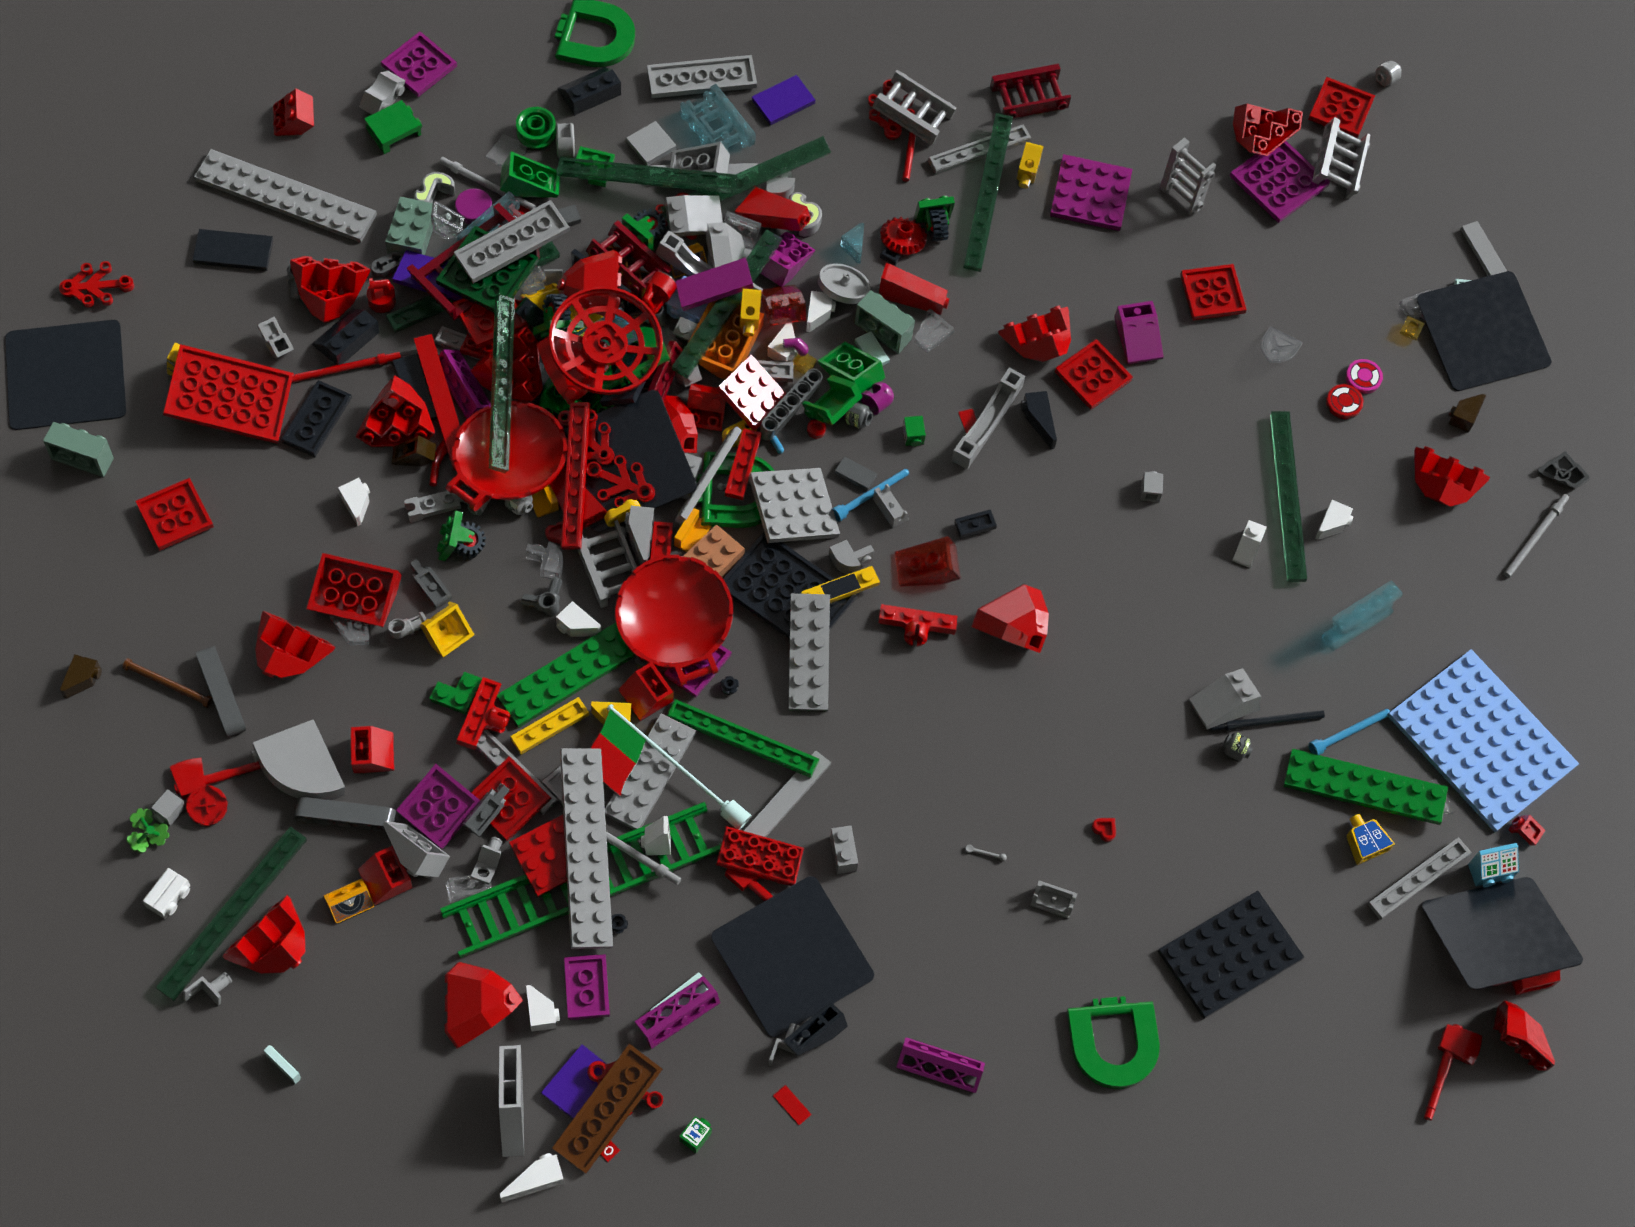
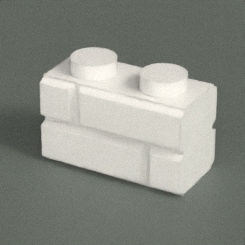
(166, 893)

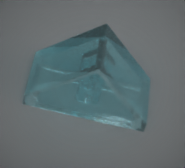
(853, 242)

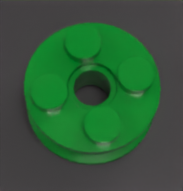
(527, 128)

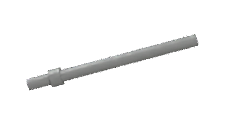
(458, 168)
(1555, 510)
(661, 870)

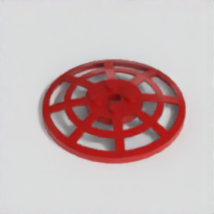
(605, 331)

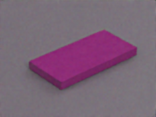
(714, 284)

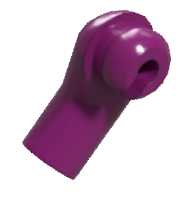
(798, 344)

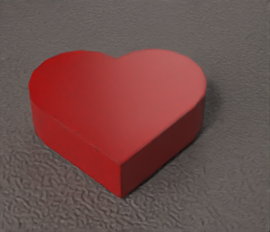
(554, 532)
(1105, 828)

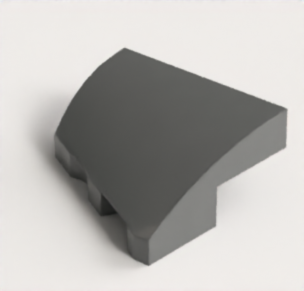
(1565, 471)

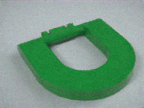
(590, 55)
(650, 341)
(729, 515)
(1084, 1047)

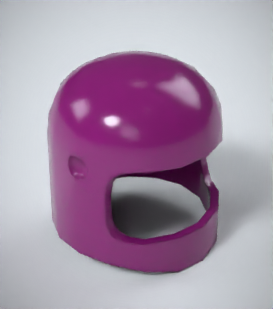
(880, 398)

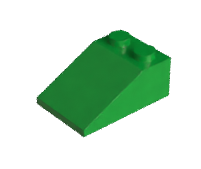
(528, 178)
(853, 365)

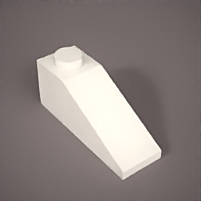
(537, 1177)

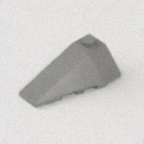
(723, 244)

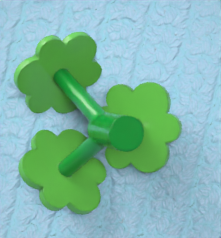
(156, 833)

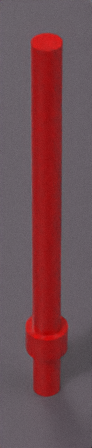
(381, 359)

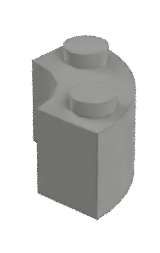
(382, 92)

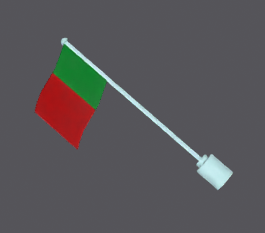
(621, 749)

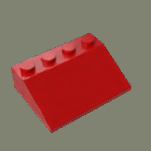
(354, 590)

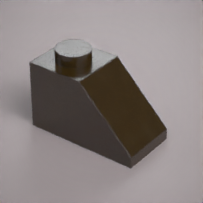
(1466, 412)
(414, 452)
(80, 675)

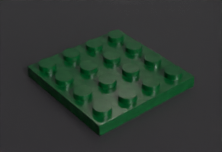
(483, 292)

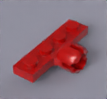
(917, 622)
(483, 715)

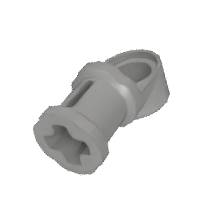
(409, 625)

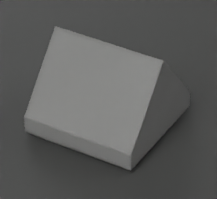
(553, 276)

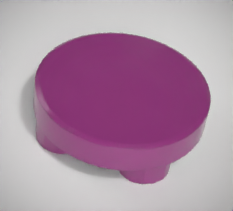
(472, 204)

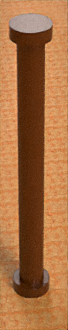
(129, 665)

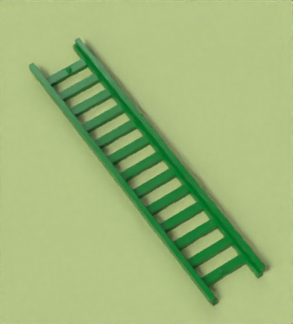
(520, 882)

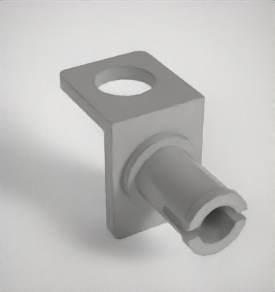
(488, 860)
(210, 989)
(780, 1043)

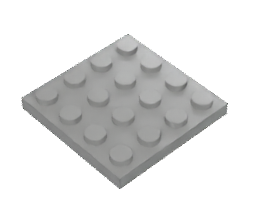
(794, 505)

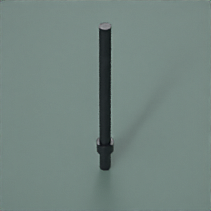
(1231, 725)

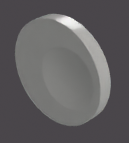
(843, 283)

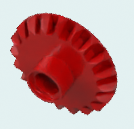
(903, 236)

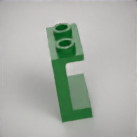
(392, 125)
(834, 402)

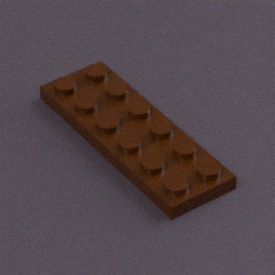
(607, 1108)

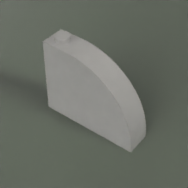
(299, 763)
(511, 1101)

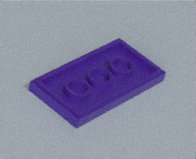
(404, 278)

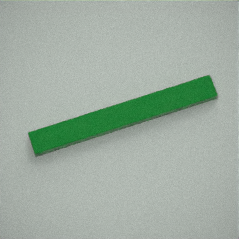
(743, 738)

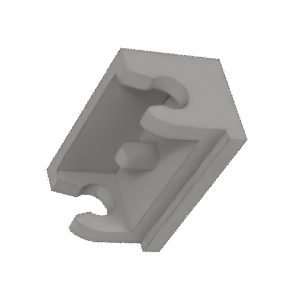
(889, 506)
(1053, 899)

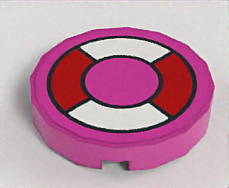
(1364, 375)

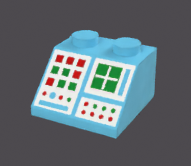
(1495, 865)

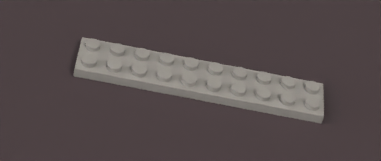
(285, 195)
(586, 849)

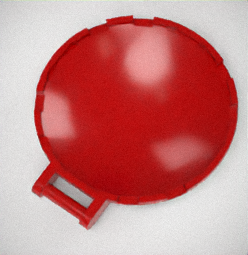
(535, 455)
(675, 613)

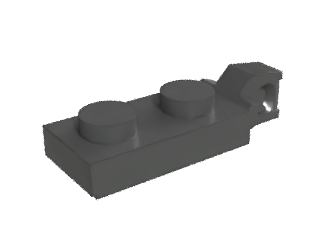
(430, 584)
(486, 810)

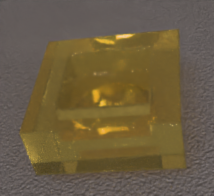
(1412, 328)
(804, 363)

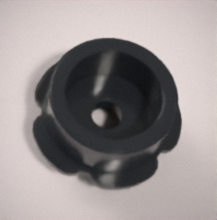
(729, 690)
(623, 923)

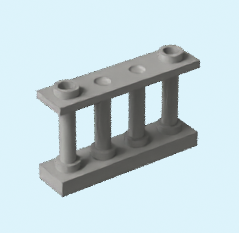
(907, 119)
(1326, 159)
(1173, 174)
(589, 562)

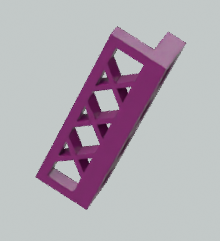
(460, 384)
(681, 1014)
(944, 1058)

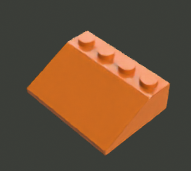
(730, 345)

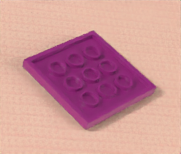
(1279, 181)
(1091, 192)

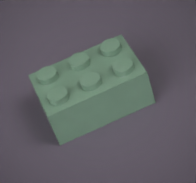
(410, 227)
(885, 321)
(78, 449)

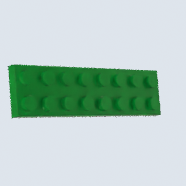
(565, 676)
(1366, 786)

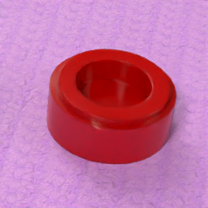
(816, 429)

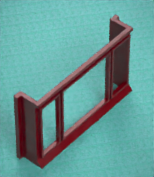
(501, 217)

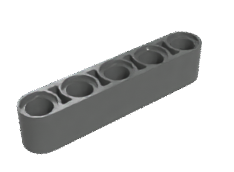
(795, 398)
(221, 691)
(343, 814)

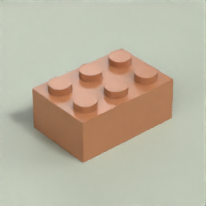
(717, 551)

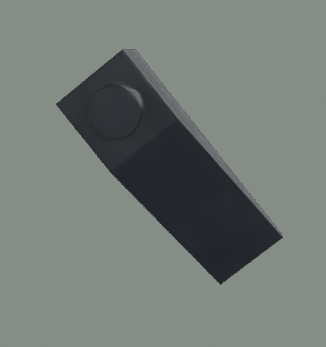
(1039, 415)
(817, 1030)

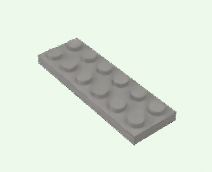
(700, 75)
(512, 241)
(809, 652)
(650, 773)

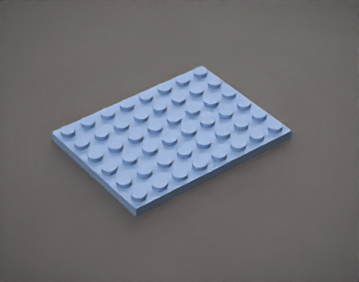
(1483, 740)

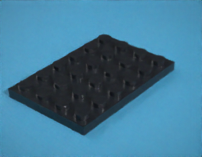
(767, 578)
(1231, 954)

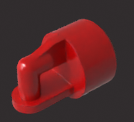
(659, 290)
(381, 295)

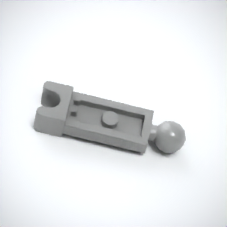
(433, 504)

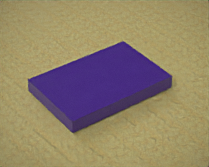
(783, 100)
(571, 1084)

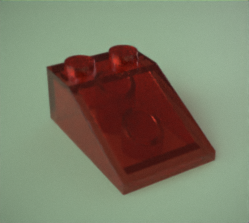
(783, 304)
(928, 563)

